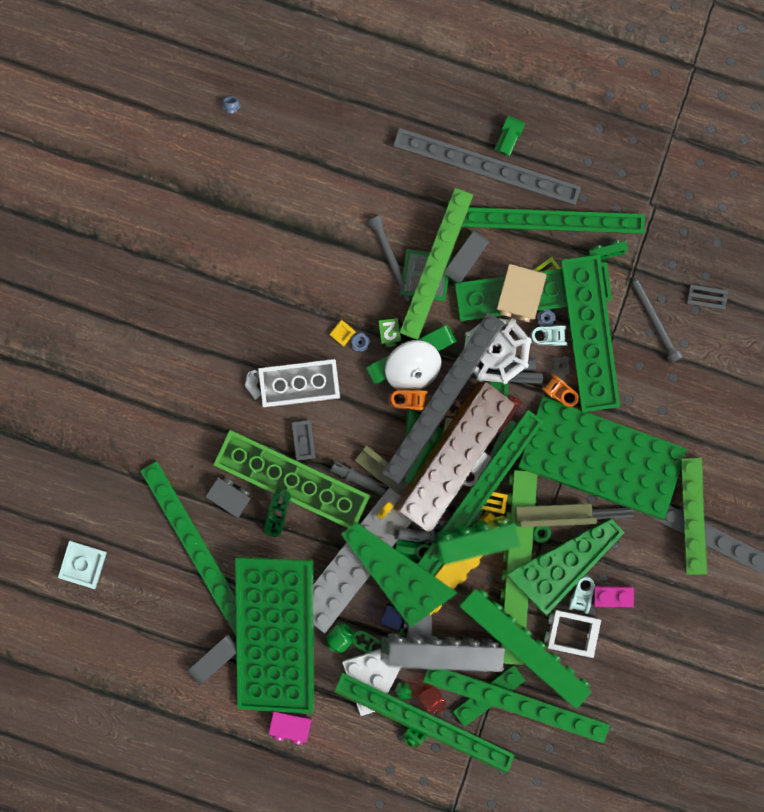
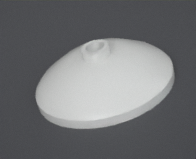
(410, 359)

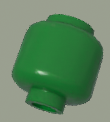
(339, 638)

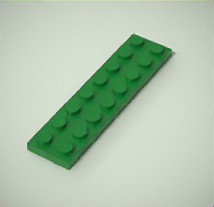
(482, 296)
(590, 333)

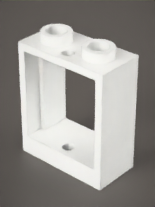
(592, 634)

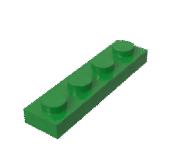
(472, 708)

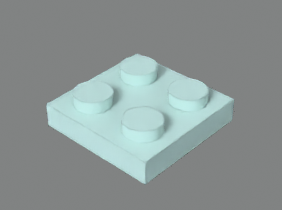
(82, 564)

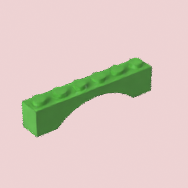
(694, 516)

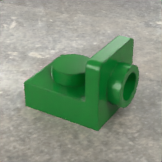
(413, 738)

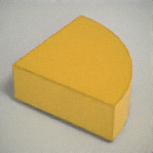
(385, 510)

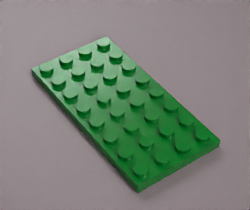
(603, 459)
(275, 634)

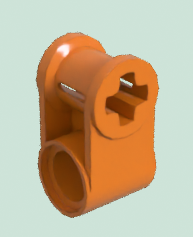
(559, 391)
(410, 399)

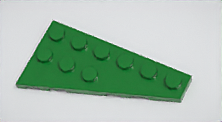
(556, 572)
(403, 581)

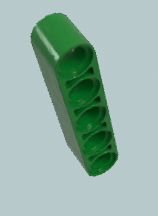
(439, 339)

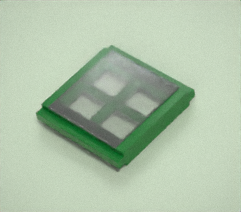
(413, 269)

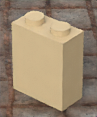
(521, 293)

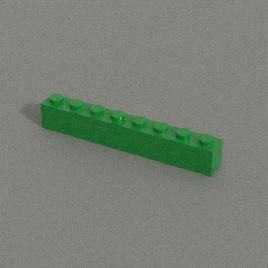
(525, 648)

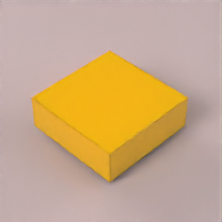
(342, 333)

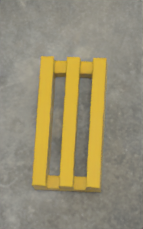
(502, 510)

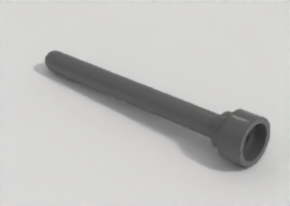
(376, 224)
(673, 353)

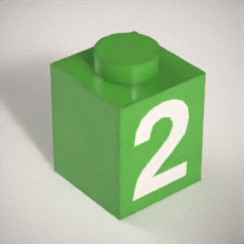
(389, 332)

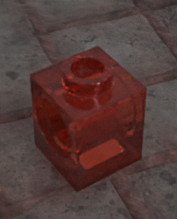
(432, 699)

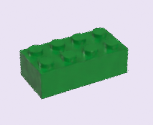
(476, 540)

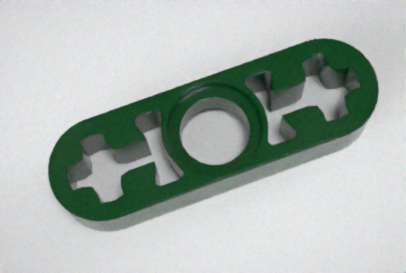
(283, 508)

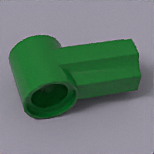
(511, 131)
(410, 549)

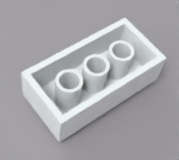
(299, 383)

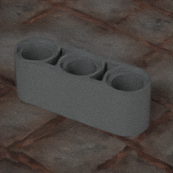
(466, 257)
(213, 659)

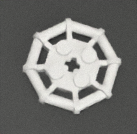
(506, 355)

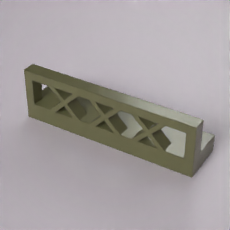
(376, 466)
(554, 515)

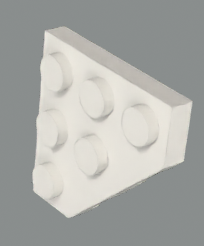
(371, 671)

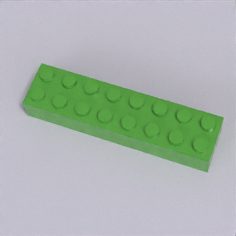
(306, 485)

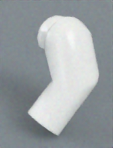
(251, 384)

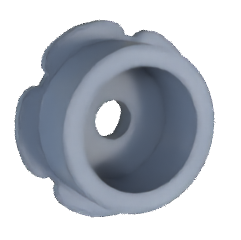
(231, 104)
(549, 322)
(360, 337)

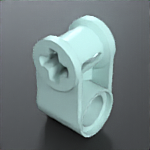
(552, 336)
(582, 596)

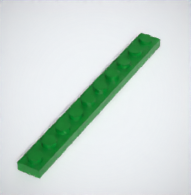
(554, 220)
(486, 483)
(192, 541)
(517, 703)
(424, 723)

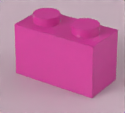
(613, 596)
(290, 726)

